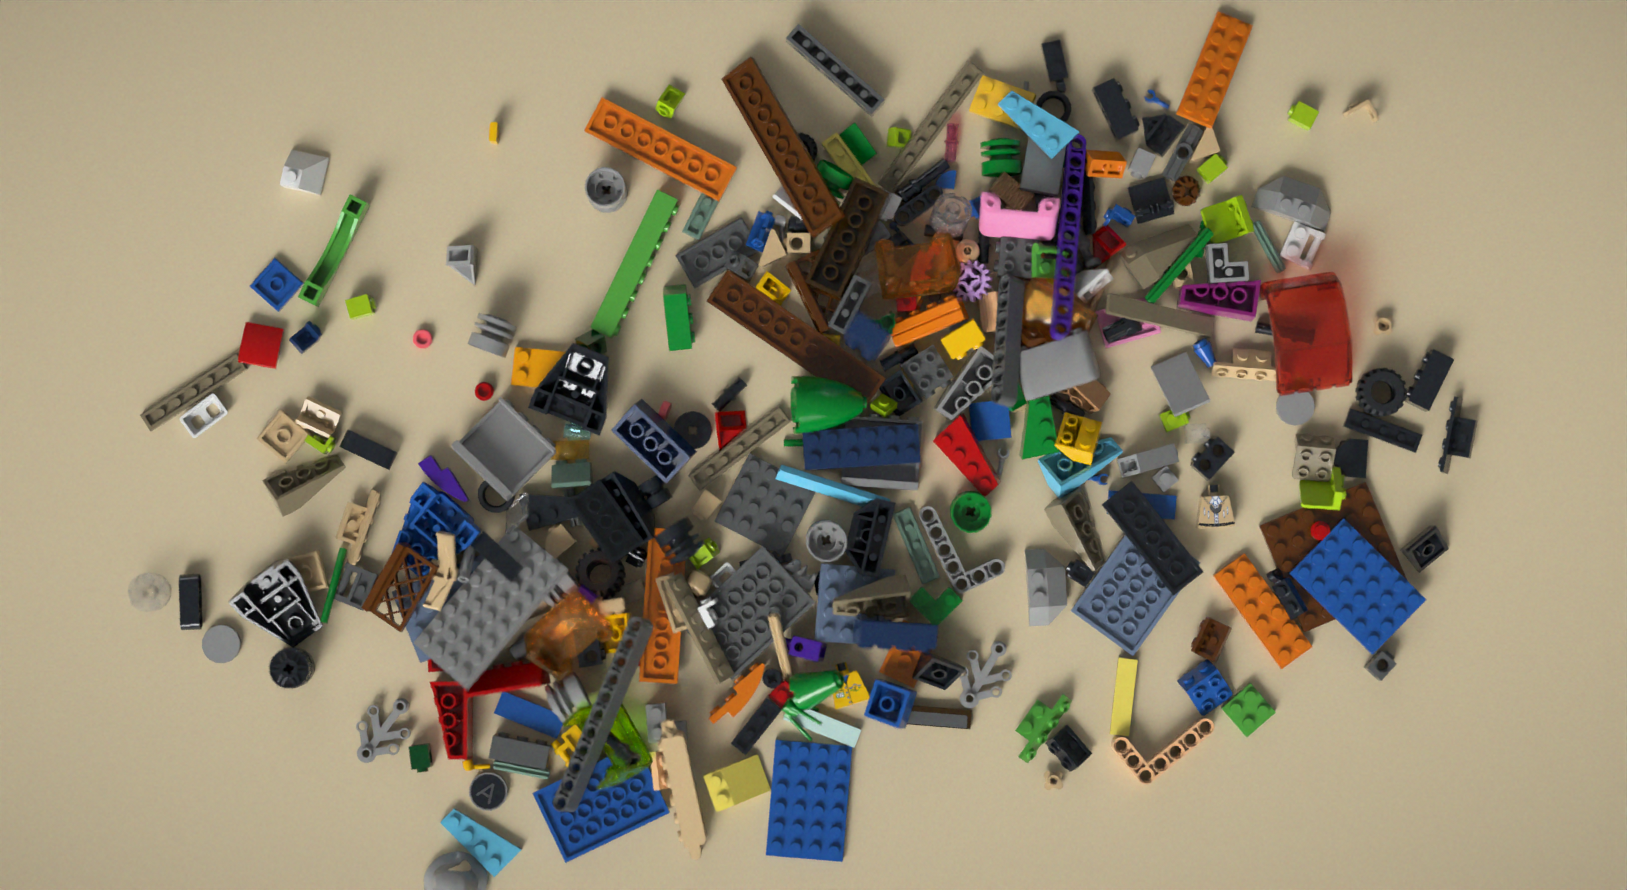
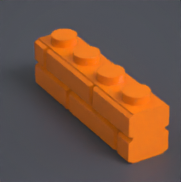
(929, 321)

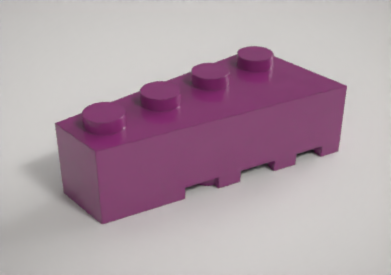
(1222, 299)

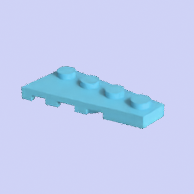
(1042, 127)
(486, 846)

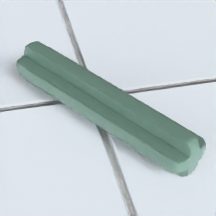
(1268, 247)
(521, 769)

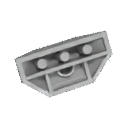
(1294, 202)
(1044, 587)

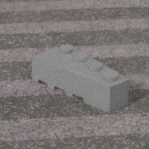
(968, 384)

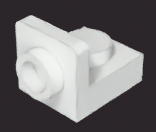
(708, 615)

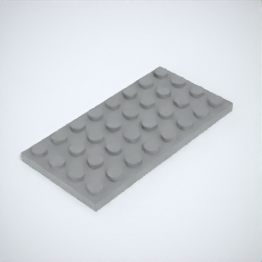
(489, 610)

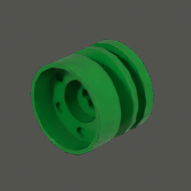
(1000, 157)
(835, 178)
(981, 515)

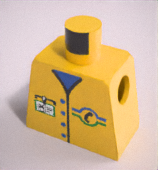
(853, 688)

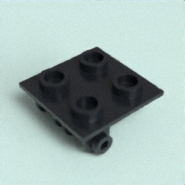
(1151, 200)

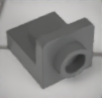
(741, 265)

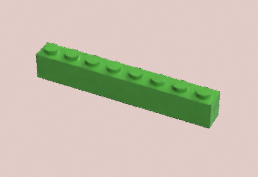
(634, 264)

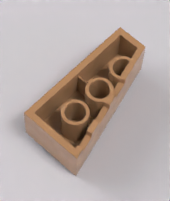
(1088, 396)

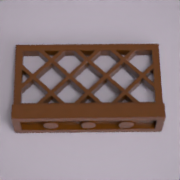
(807, 295)
(389, 575)

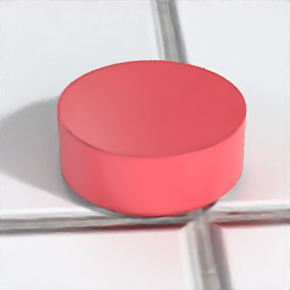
(422, 338)
(665, 409)

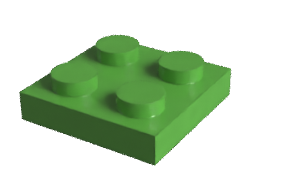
(1248, 710)

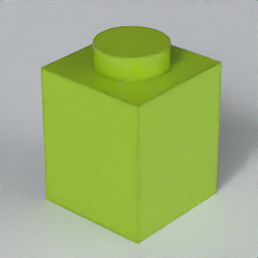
(1302, 115)
(1212, 168)
(360, 306)

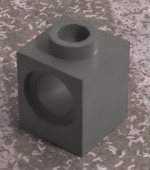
(1372, 666)

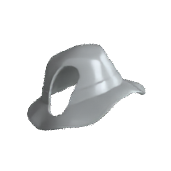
(441, 878)

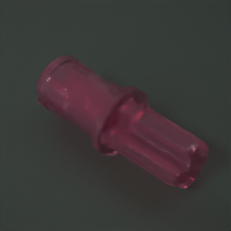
(951, 142)

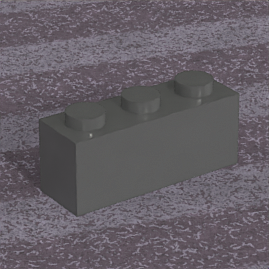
(850, 304)
(520, 750)

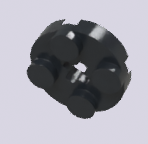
(694, 419)

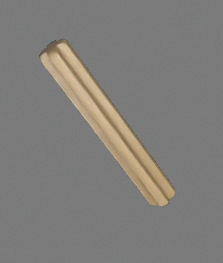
(780, 645)

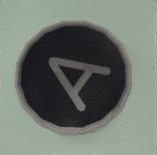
(488, 791)

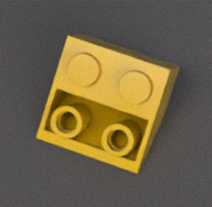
(963, 339)
(1078, 438)

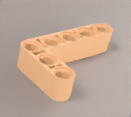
(1163, 753)

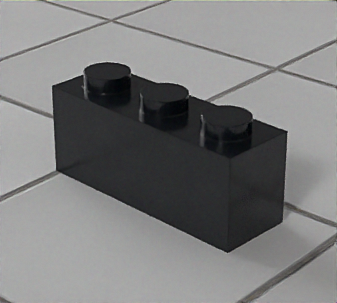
(1116, 109)
(1428, 379)

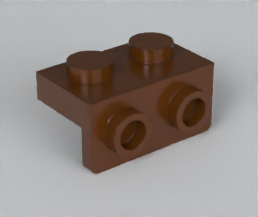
(1210, 639)

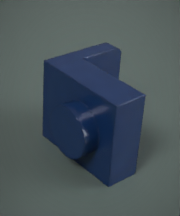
(306, 337)

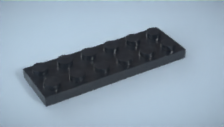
(1152, 538)

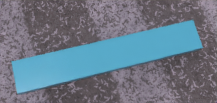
(826, 486)

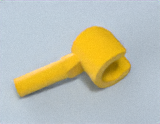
(468, 765)

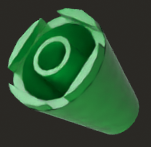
(814, 687)

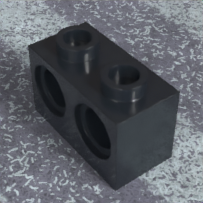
(1215, 461)
(594, 646)

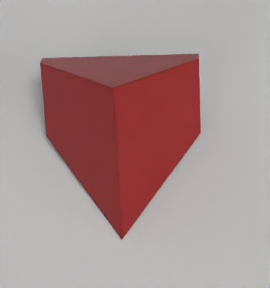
(1106, 243)
(729, 425)

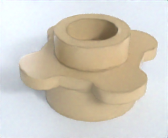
(1387, 325)
(1048, 779)

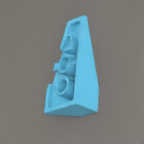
(1067, 475)

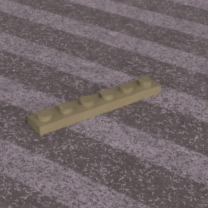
(702, 636)

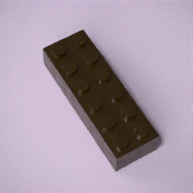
(848, 238)

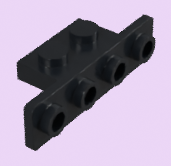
(1087, 204)
(1459, 436)

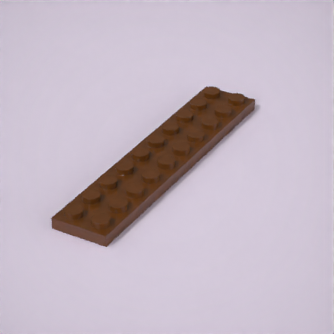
(783, 147)
(792, 335)

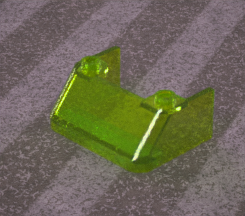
(624, 730)

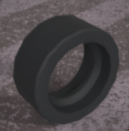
(1060, 96)
(483, 502)

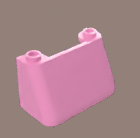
(1018, 224)

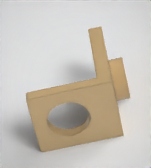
(1368, 106)

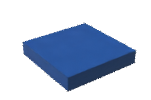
(276, 284)

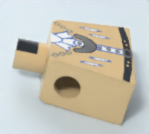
(1214, 510)

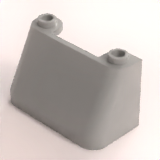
(1057, 365)

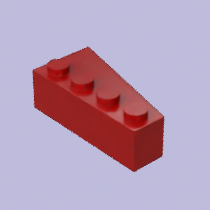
(966, 453)
(455, 717)

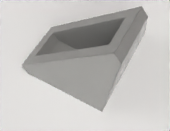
(463, 261)

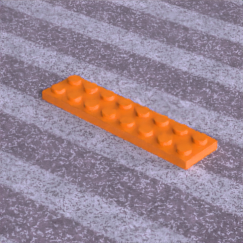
(660, 149)
(661, 655)

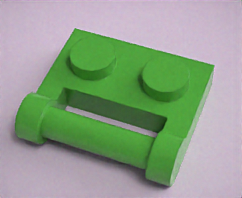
(1043, 267)

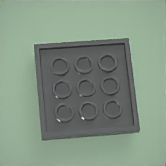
(763, 506)

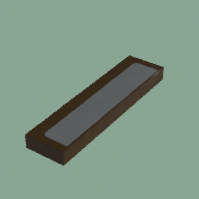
(940, 717)

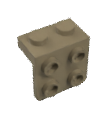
(1313, 457)

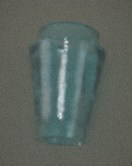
(575, 432)

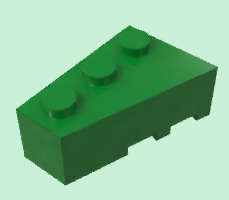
(678, 317)
(1038, 429)

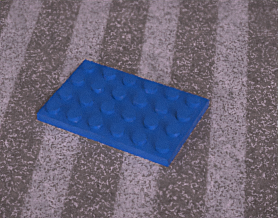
(1357, 586)
(808, 800)
(602, 812)

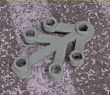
(982, 678)
(380, 732)

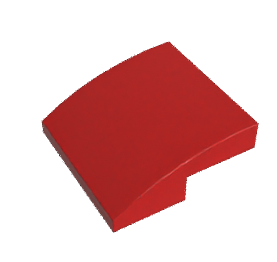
(260, 345)

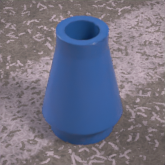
(1205, 352)

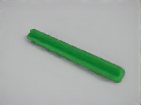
(1179, 265)

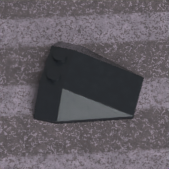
(576, 389)
(279, 603)

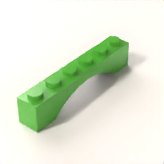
(327, 266)

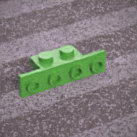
(1039, 724)

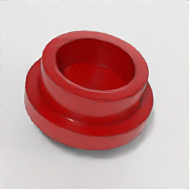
(484, 391)
(1319, 530)

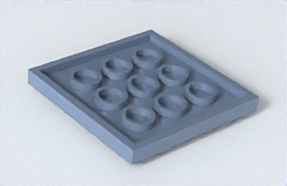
(834, 582)

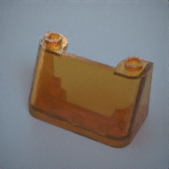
(917, 267)
(1038, 308)
(565, 633)

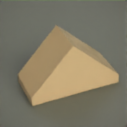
(1206, 146)
(773, 250)

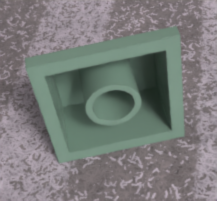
(571, 475)

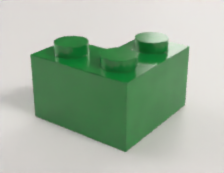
(935, 609)

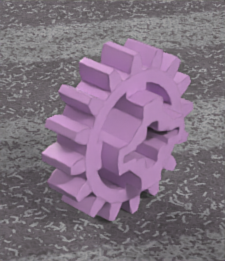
(980, 282)

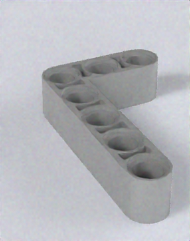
(952, 556)

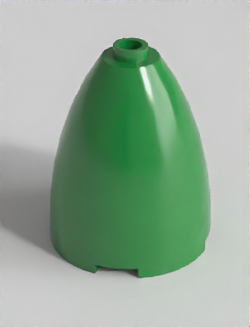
(822, 403)

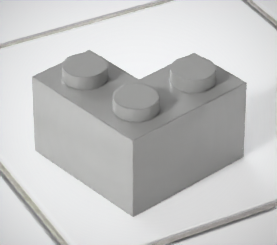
(1222, 270)
(655, 714)

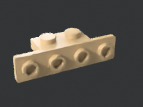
(1246, 365)
(356, 523)

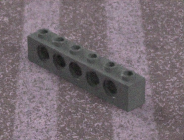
(835, 70)

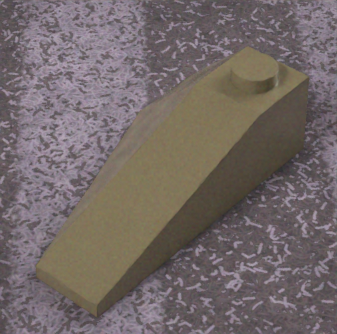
(1152, 256)
(297, 487)
(1072, 521)
(884, 598)

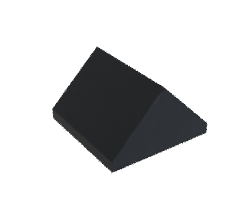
(902, 391)
(1425, 548)
(937, 670)

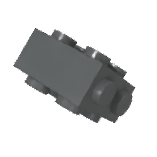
(1014, 257)
(927, 372)

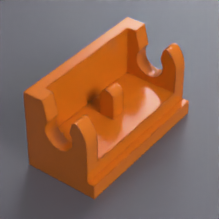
(1104, 164)

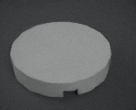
(1295, 408)
(221, 644)

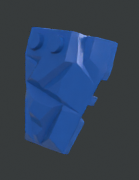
(430, 513)

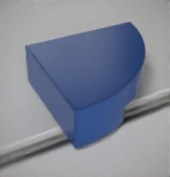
(947, 180)

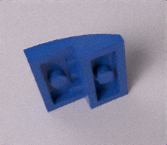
(990, 421)

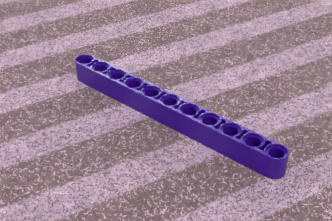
(1064, 244)

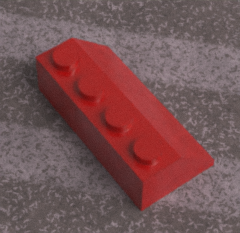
(509, 678)

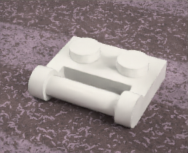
(1296, 242)

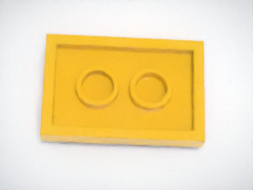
(988, 96)

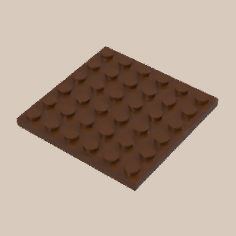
(1291, 541)

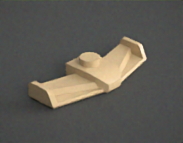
(445, 574)

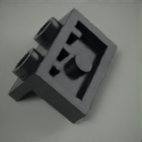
(1068, 748)

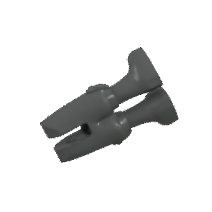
(1083, 244)

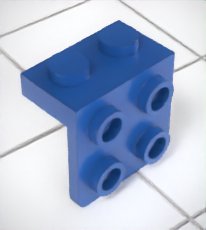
(1205, 687)

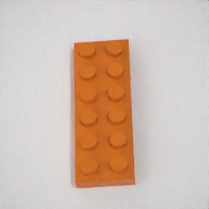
(1214, 69)
(1262, 611)

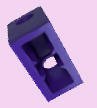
(811, 650)

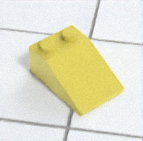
(736, 782)

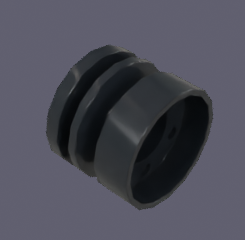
(679, 540)
(303, 667)

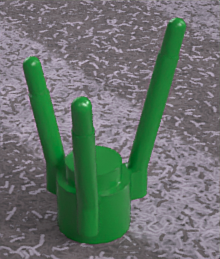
(886, 322)
(790, 709)

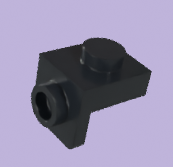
(1079, 572)

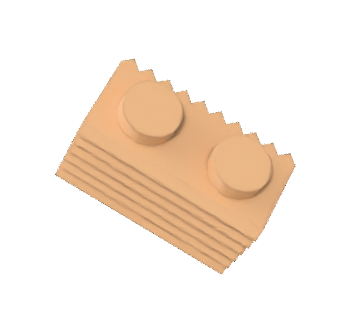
(1008, 192)
(988, 311)

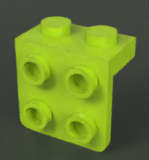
(1227, 219)
(1323, 494)

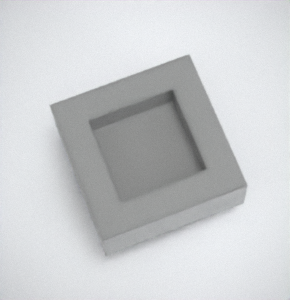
(1164, 478)

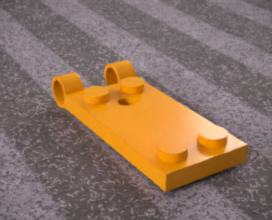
(532, 365)

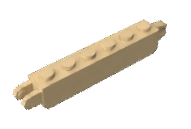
(683, 788)

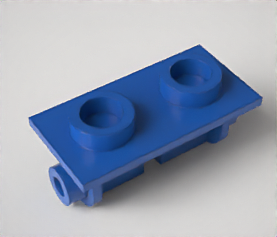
(760, 230)

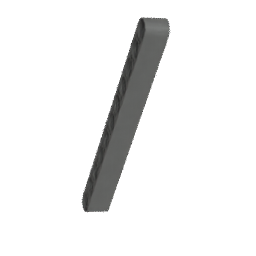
(603, 714)

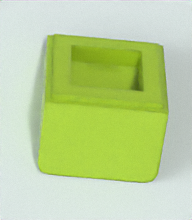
(898, 137)

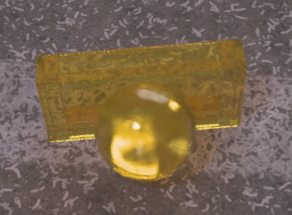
(572, 450)

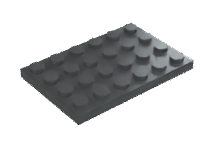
(747, 600)

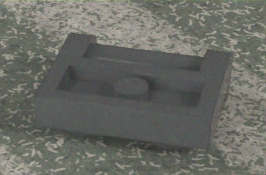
(360, 589)

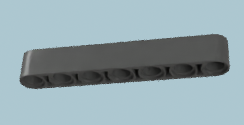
(1007, 341)

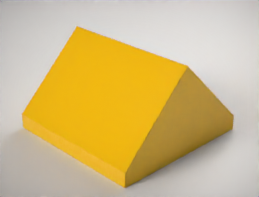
(619, 624)

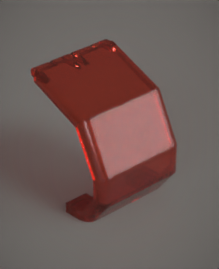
(1309, 332)

